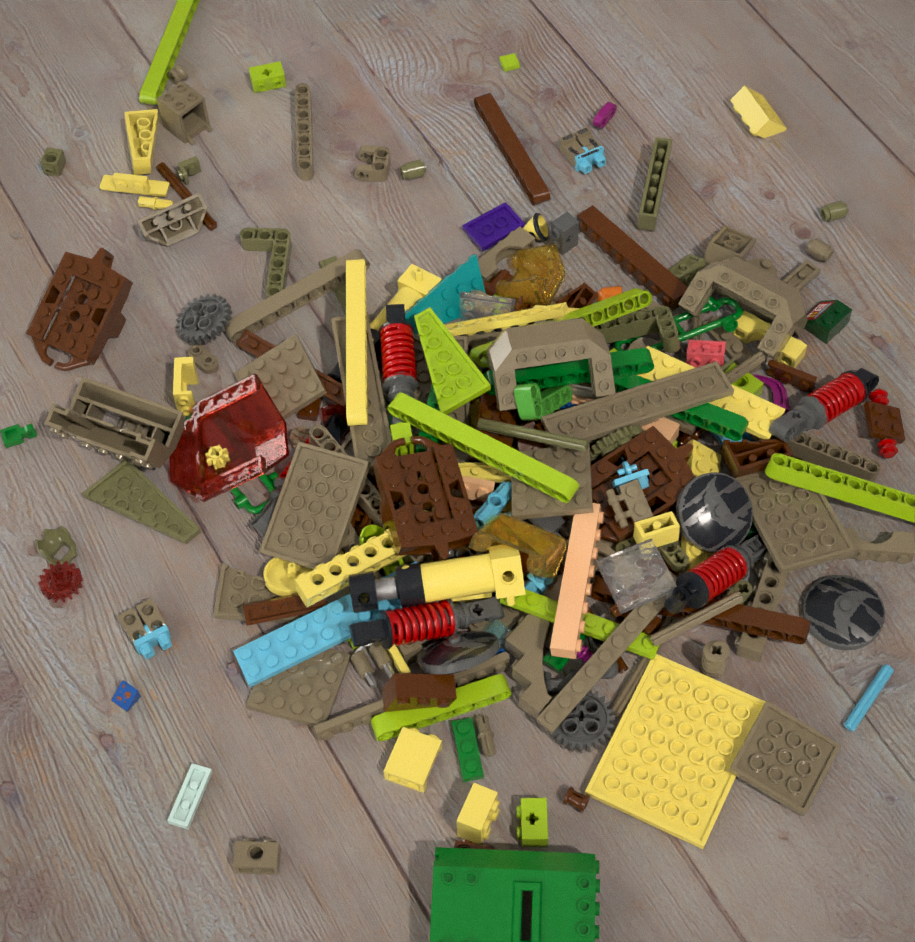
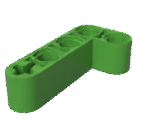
(535, 404)

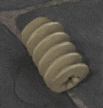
(715, 659)

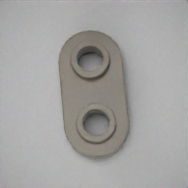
(202, 357)

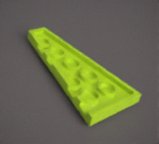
(450, 368)

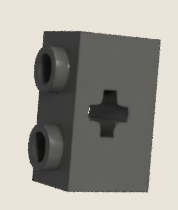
(565, 232)

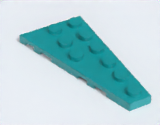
(445, 296)

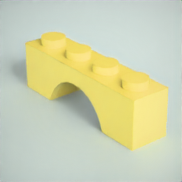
(753, 328)

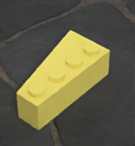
(142, 136)

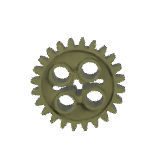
(613, 441)

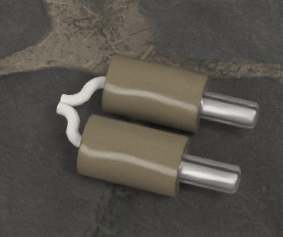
(364, 666)

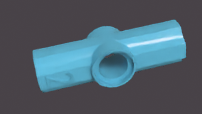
(494, 504)

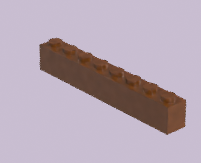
(631, 257)

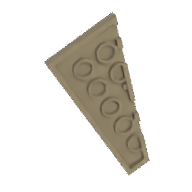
(242, 588)

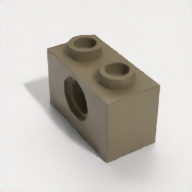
(267, 864)

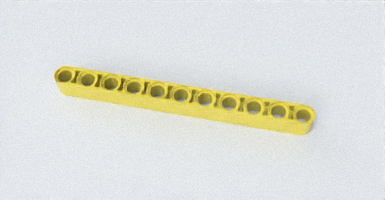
(356, 343)

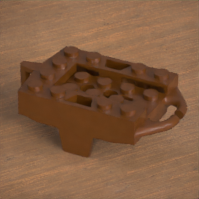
(98, 316)
(663, 487)
(410, 525)

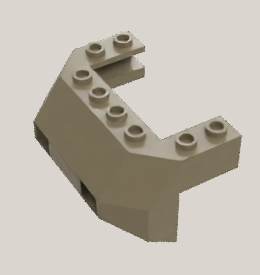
(755, 292)
(546, 345)
(133, 432)

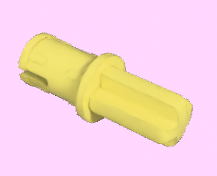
(153, 202)

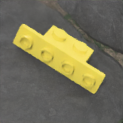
(134, 184)

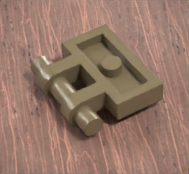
(634, 500)

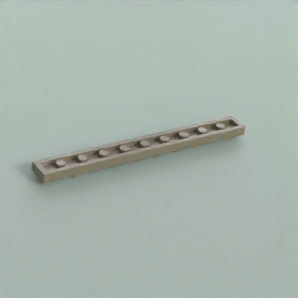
(599, 664)
(363, 715)

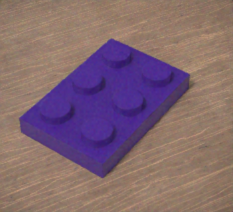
(492, 226)

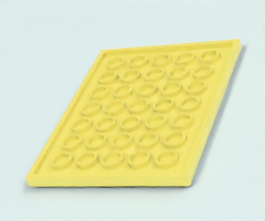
(675, 750)

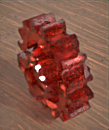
(61, 584)

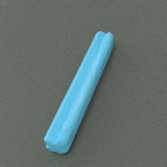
(868, 697)

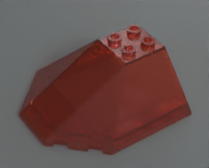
(236, 419)

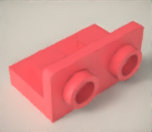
(705, 352)

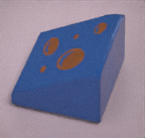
(126, 696)

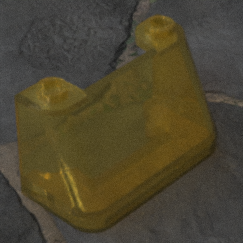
(536, 276)
(543, 547)

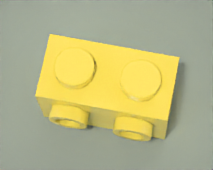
(661, 528)

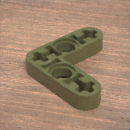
(669, 557)

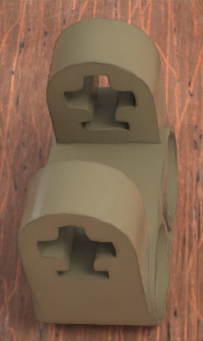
(380, 163)

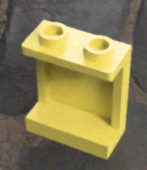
(184, 374)
(412, 759)

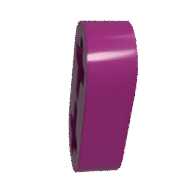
(604, 115)

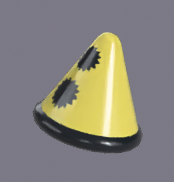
(537, 227)

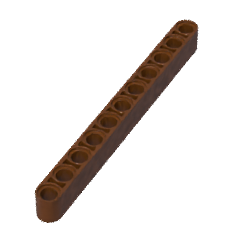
(738, 618)

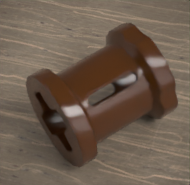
(576, 799)

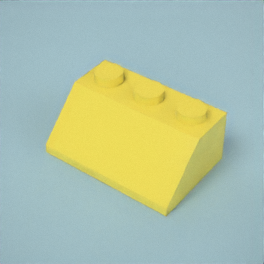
(757, 113)

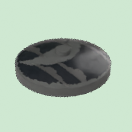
(714, 511)
(843, 612)
(458, 652)

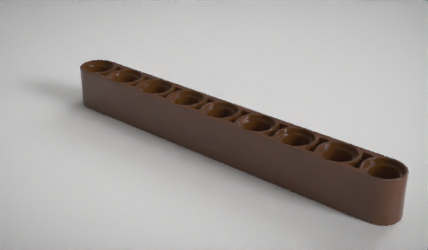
(512, 149)

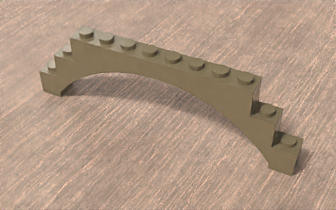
(528, 644)

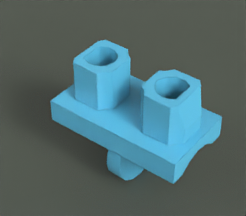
(627, 470)
(537, 584)

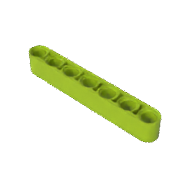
(468, 699)

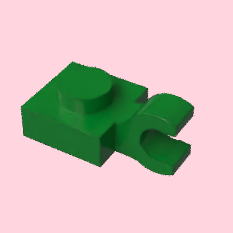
(15, 434)

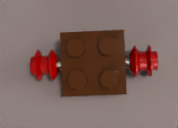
(884, 423)

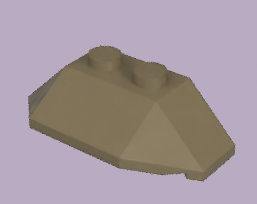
(174, 221)

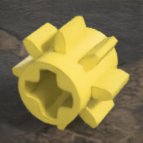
(217, 457)

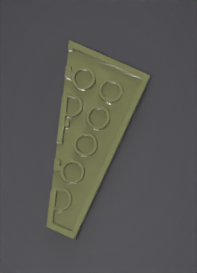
(136, 497)

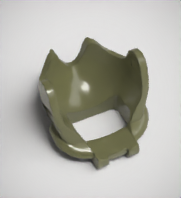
(52, 543)

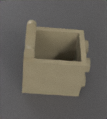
(184, 112)

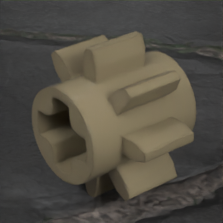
(299, 435)

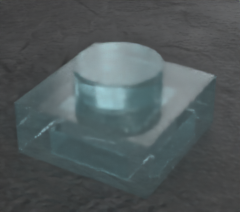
(499, 630)

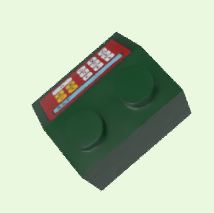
(827, 319)

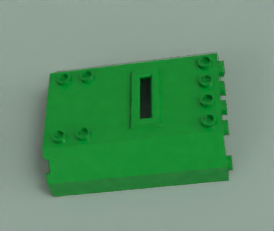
(481, 895)

